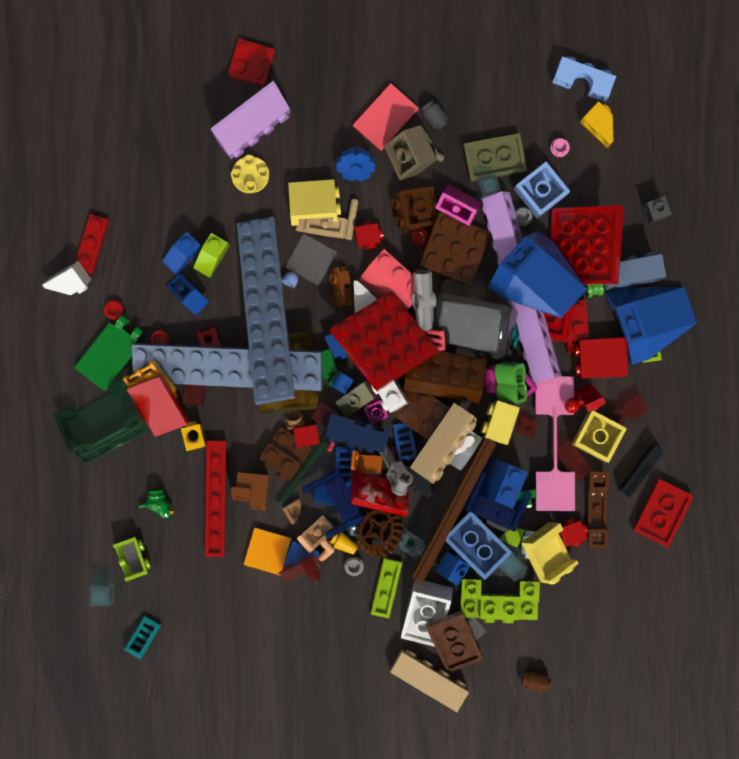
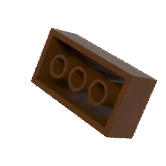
(448, 377)

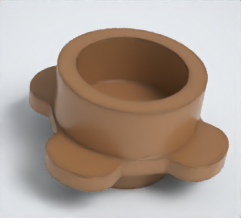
(294, 420)

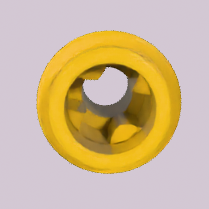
(343, 543)

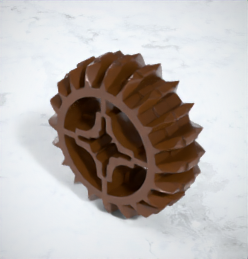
(370, 531)

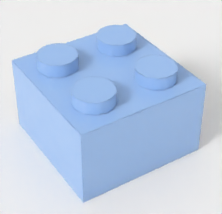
(541, 190)

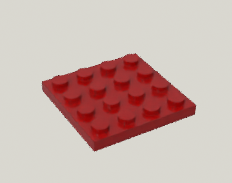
(590, 241)
(383, 341)

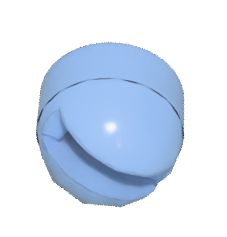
(290, 279)

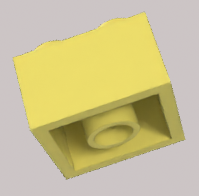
(500, 422)
(598, 436)

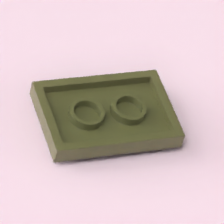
(495, 156)

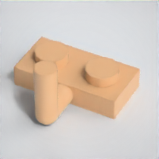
(316, 536)

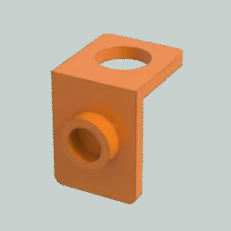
(366, 463)

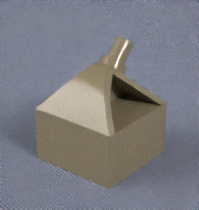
(412, 152)

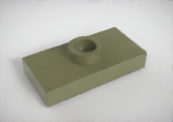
(355, 399)

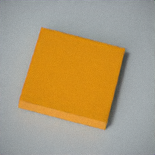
(267, 551)

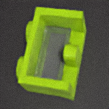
(131, 558)

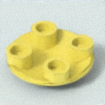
(250, 174)

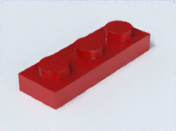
(92, 242)

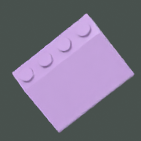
(251, 120)

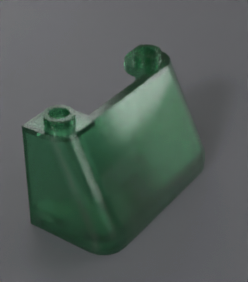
(101, 425)

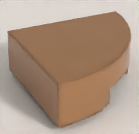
(293, 510)

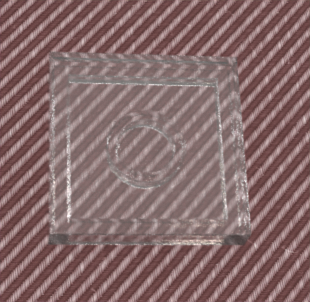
(311, 259)

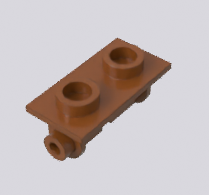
(339, 278)

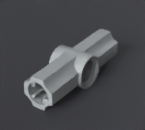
(424, 299)

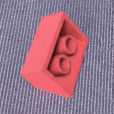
(388, 275)

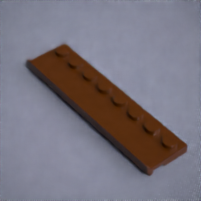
(453, 509)

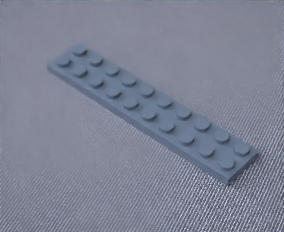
(265, 311)
(222, 365)

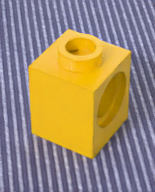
(200, 442)

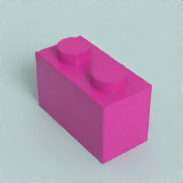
(458, 205)

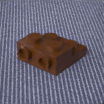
(415, 208)
(284, 455)

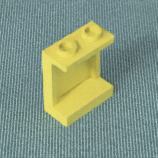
(313, 200)
(549, 553)

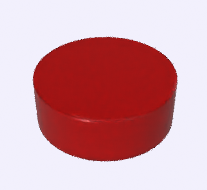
(114, 310)

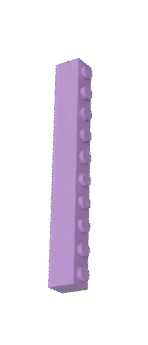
(530, 322)

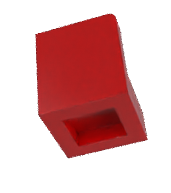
(306, 436)

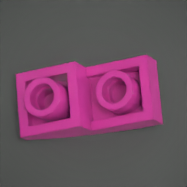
(374, 409)

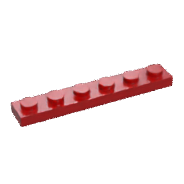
(215, 498)

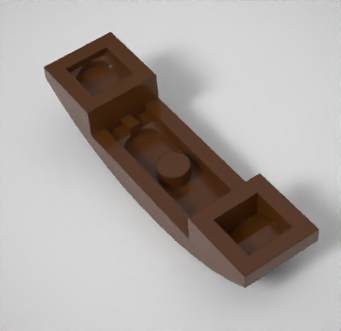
(597, 509)

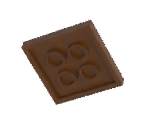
(454, 249)

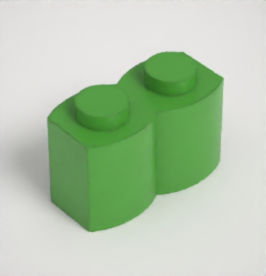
(511, 382)

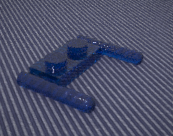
(341, 498)
(494, 511)

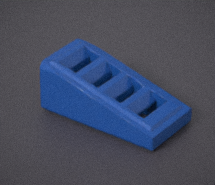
(344, 450)
(405, 459)

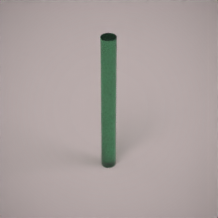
(302, 472)

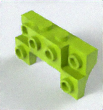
(499, 606)

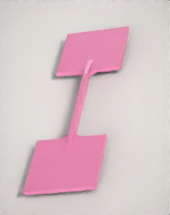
(554, 489)

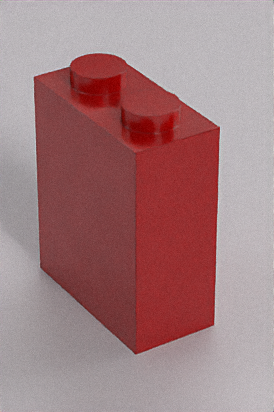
(601, 358)

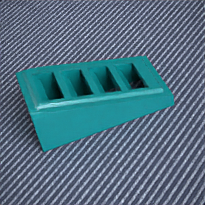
(134, 652)

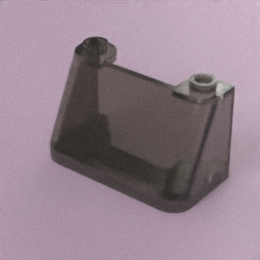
(475, 324)

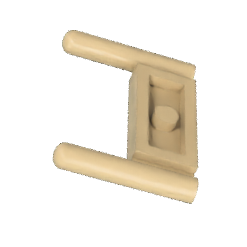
(327, 227)

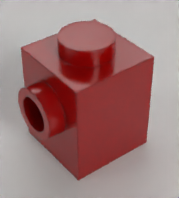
(368, 235)
(573, 532)

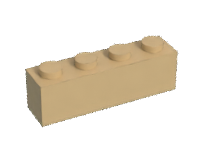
(443, 443)
(429, 680)

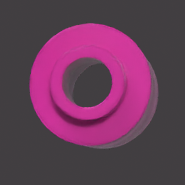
(490, 381)

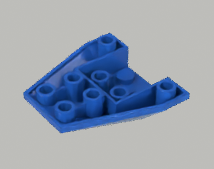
(538, 277)
(651, 318)

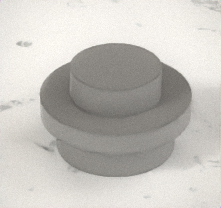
(523, 215)
(354, 566)

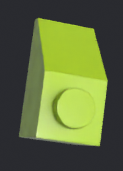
(211, 255)

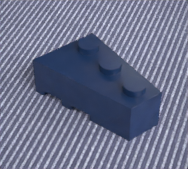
(355, 433)

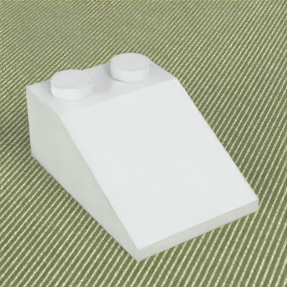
(426, 604)

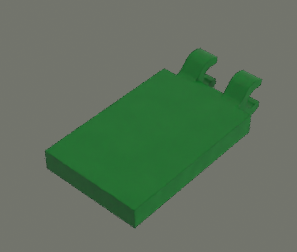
(109, 354)

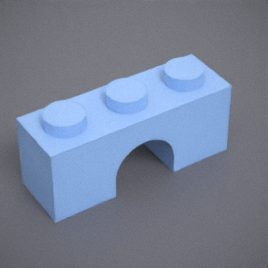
(599, 80)

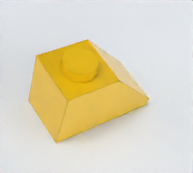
(600, 123)

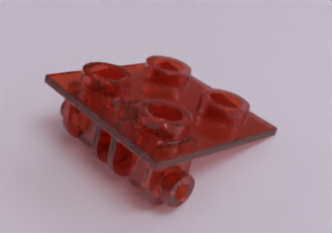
(308, 566)

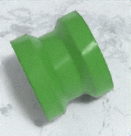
(593, 290)

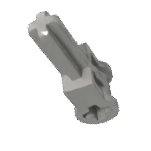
(397, 473)

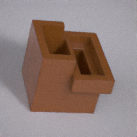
(252, 489)

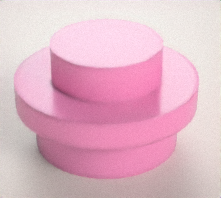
(559, 147)

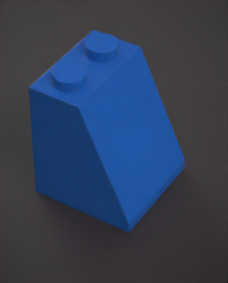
(502, 482)

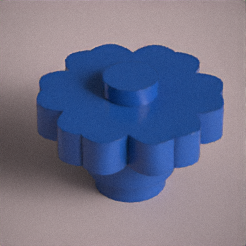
(355, 164)

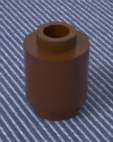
(535, 681)

